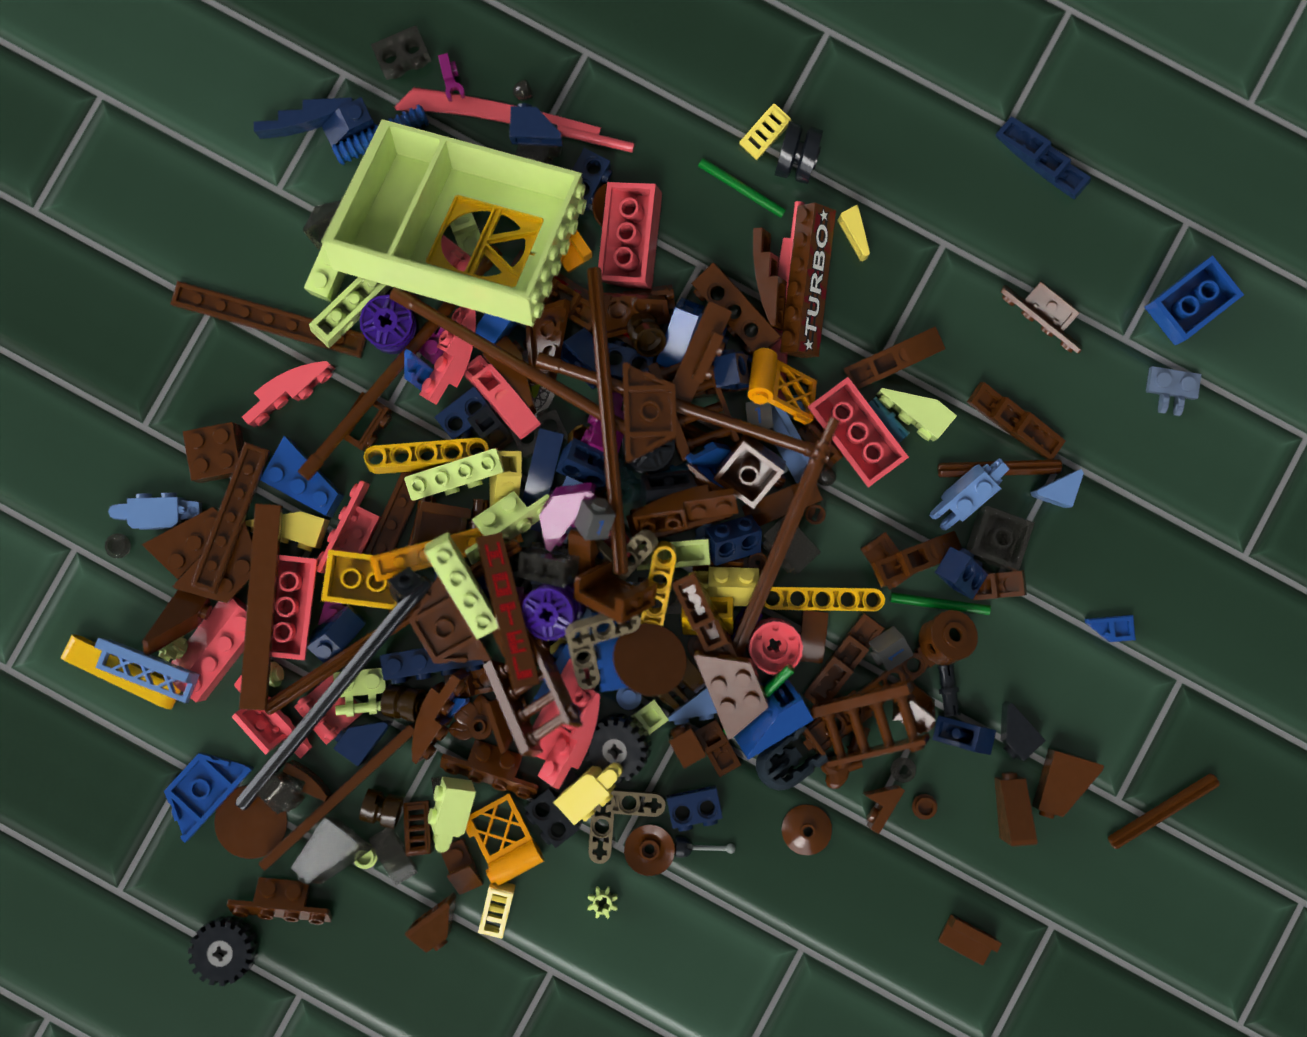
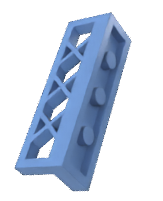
(795, 461)
(146, 662)

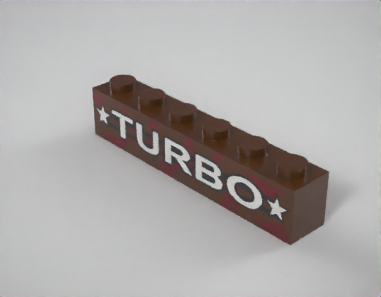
(808, 280)

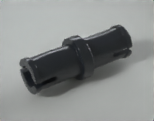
(949, 690)

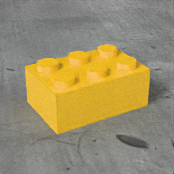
(352, 581)

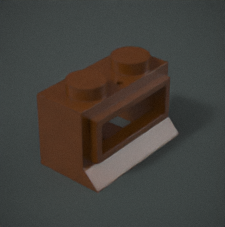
(380, 421)
(922, 710)

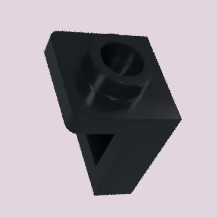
(404, 584)

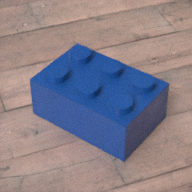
(1194, 300)

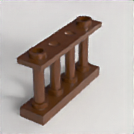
(687, 445)
(875, 699)
(512, 707)

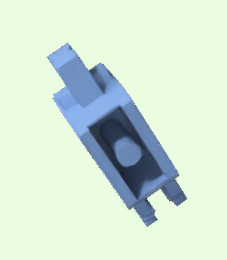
(970, 493)
(155, 513)

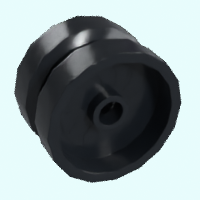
(799, 153)

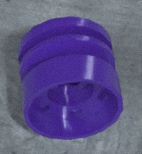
(392, 337)
(555, 599)

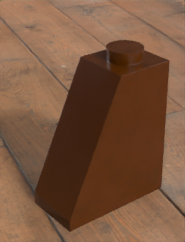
(1063, 782)
(1014, 810)

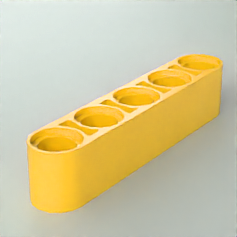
(415, 450)
(666, 568)
(834, 599)
(84, 655)

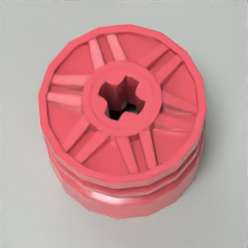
(788, 650)

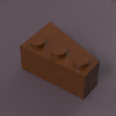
(184, 543)

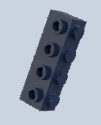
(418, 662)

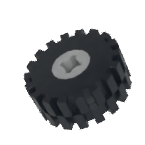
(623, 737)
(229, 939)

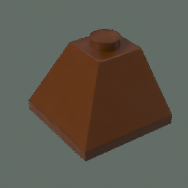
(499, 724)
(433, 926)

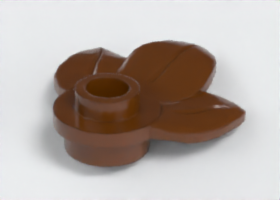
(468, 719)

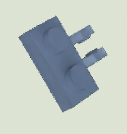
(1175, 384)

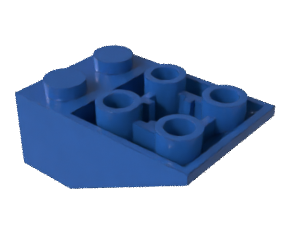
(781, 718)

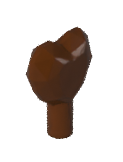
(837, 777)

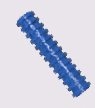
(360, 143)

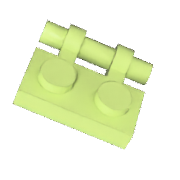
(368, 683)

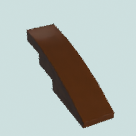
(770, 285)
(579, 307)
(1015, 421)
(704, 617)
(843, 660)

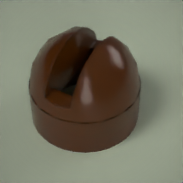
(811, 511)

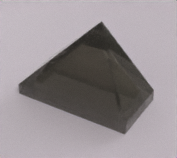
(319, 222)

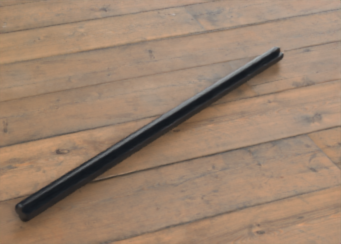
(332, 694)

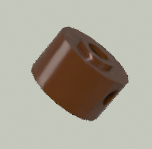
(937, 634)

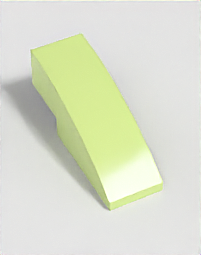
(687, 554)

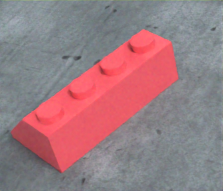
(630, 234)
(860, 432)
(293, 606)
(214, 647)
(551, 710)

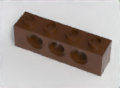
(715, 277)

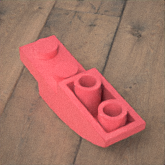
(454, 361)
(294, 383)
(501, 397)
(573, 741)

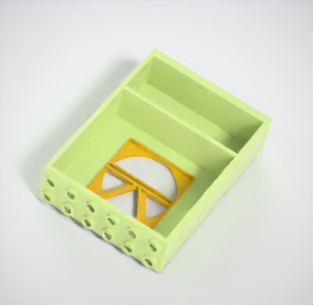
(423, 181)

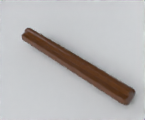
(1021, 467)
(1163, 811)

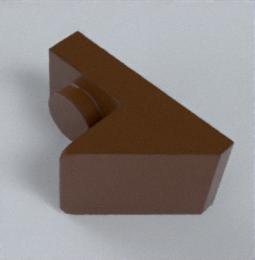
(887, 800)
(461, 867)

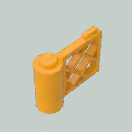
(766, 381)
(513, 859)

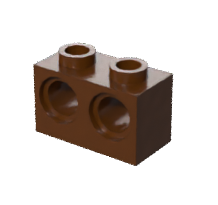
(686, 745)

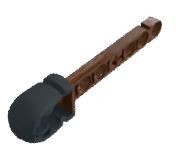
(817, 737)

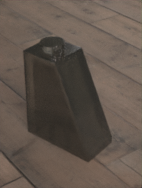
(329, 852)

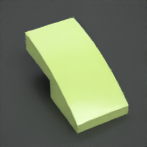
(466, 232)
(650, 716)

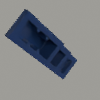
(291, 122)
(1043, 158)
(542, 468)

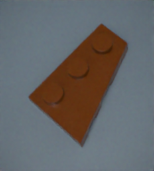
(622, 307)
(548, 333)

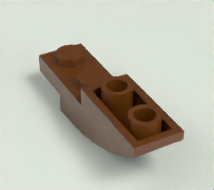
(895, 358)
(690, 504)
(915, 559)
(433, 718)

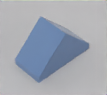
(1061, 491)

